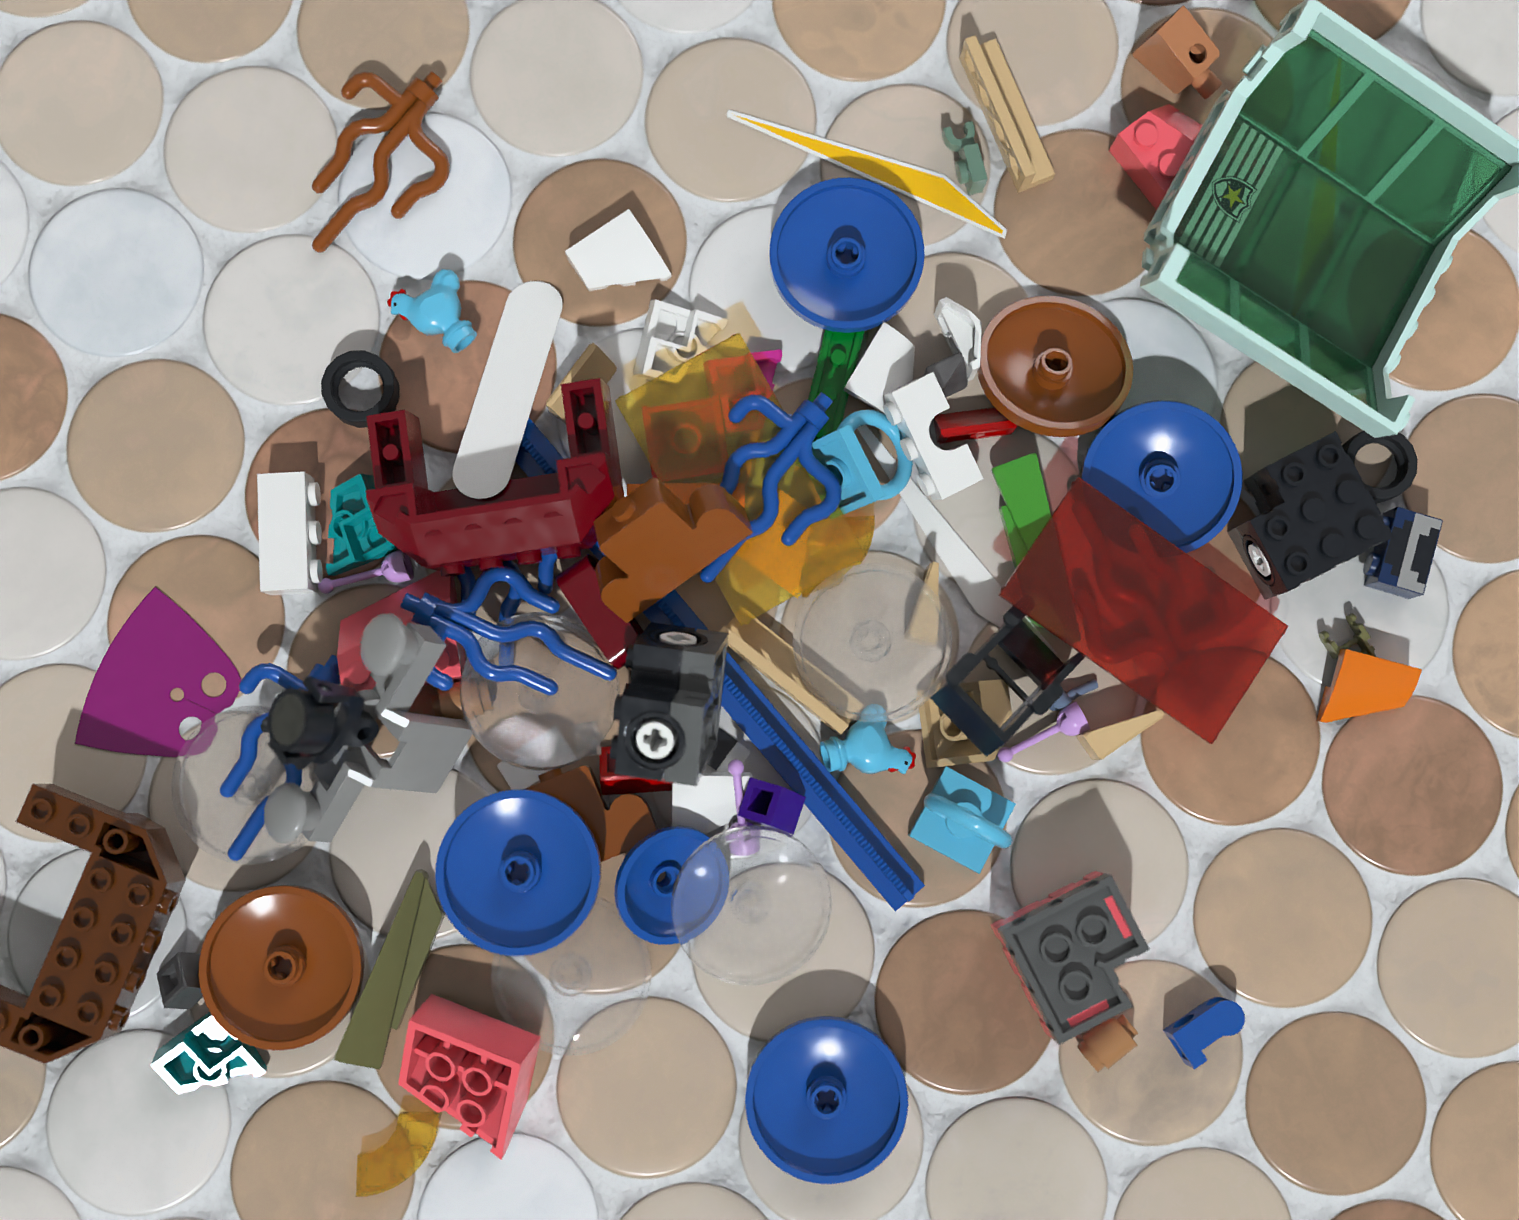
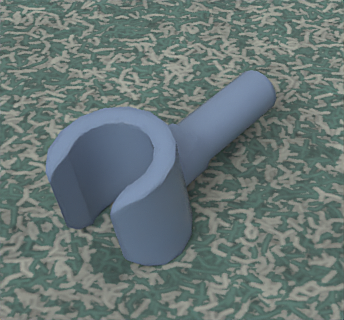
(1066, 698)

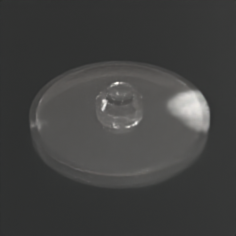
(872, 642)
(528, 725)
(201, 770)
(751, 905)
(580, 990)

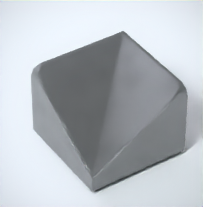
(950, 374)
(180, 981)

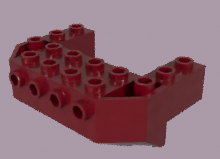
(520, 522)

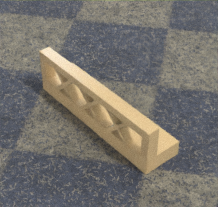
(1006, 113)
(776, 662)

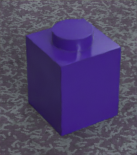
(771, 805)

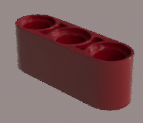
(606, 628)

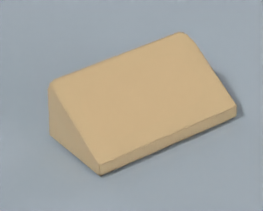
(590, 365)

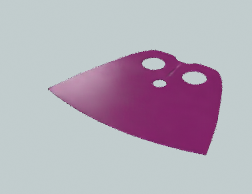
(131, 690)

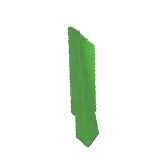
(1025, 506)

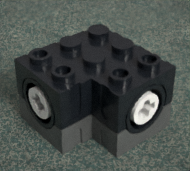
(1309, 517)
(671, 704)

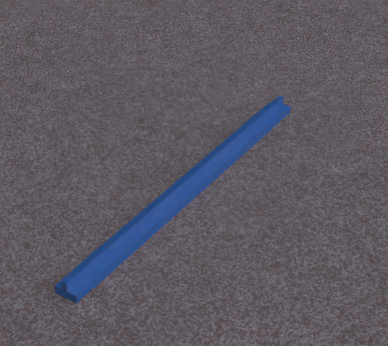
(771, 732)

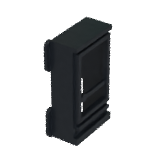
(1031, 656)

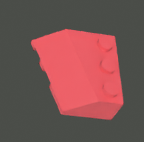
(1155, 149)
(350, 664)
(469, 1068)

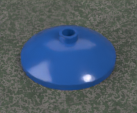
(639, 898)

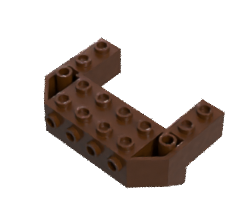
(105, 932)

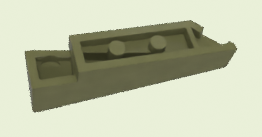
(393, 976)

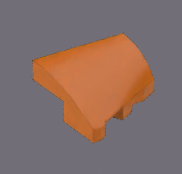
(1366, 686)

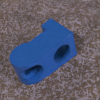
(1203, 1027)

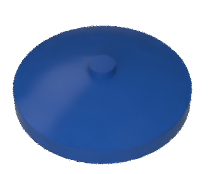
(846, 255)
(1168, 470)
(518, 872)
(826, 1100)

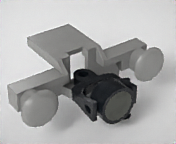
(310, 730)

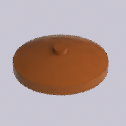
(1055, 366)
(281, 967)

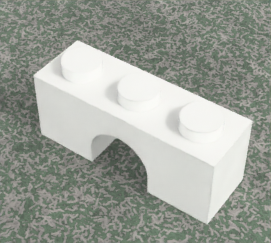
(912, 410)

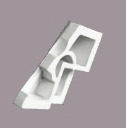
(673, 337)
(883, 368)
(708, 804)

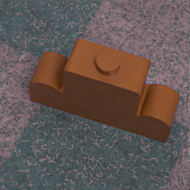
(661, 542)
(613, 828)

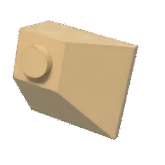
(945, 741)

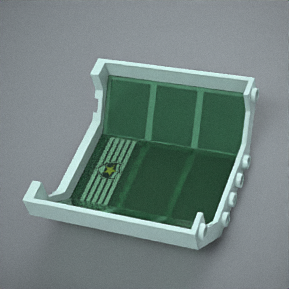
(1326, 211)

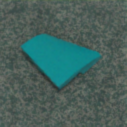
(354, 527)
(205, 1056)

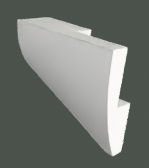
(617, 255)

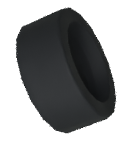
(340, 367)
(1404, 456)

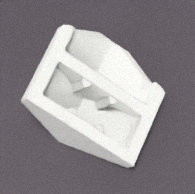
(961, 332)

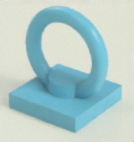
(846, 459)
(963, 820)

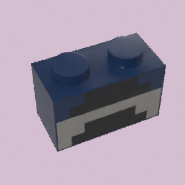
(1404, 561)

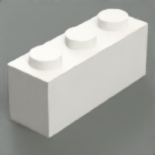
(288, 533)

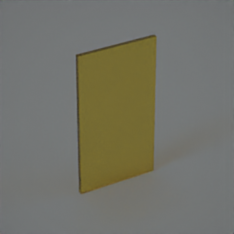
(688, 439)

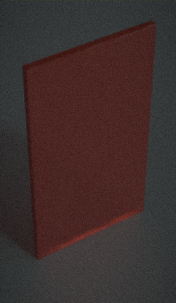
(1143, 610)

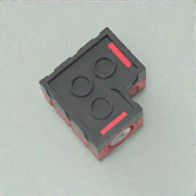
(1069, 953)

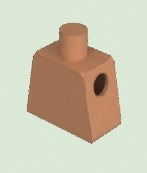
(1180, 55)

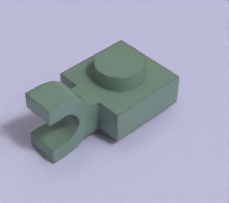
(970, 166)

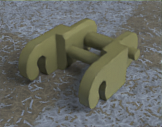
(1360, 637)

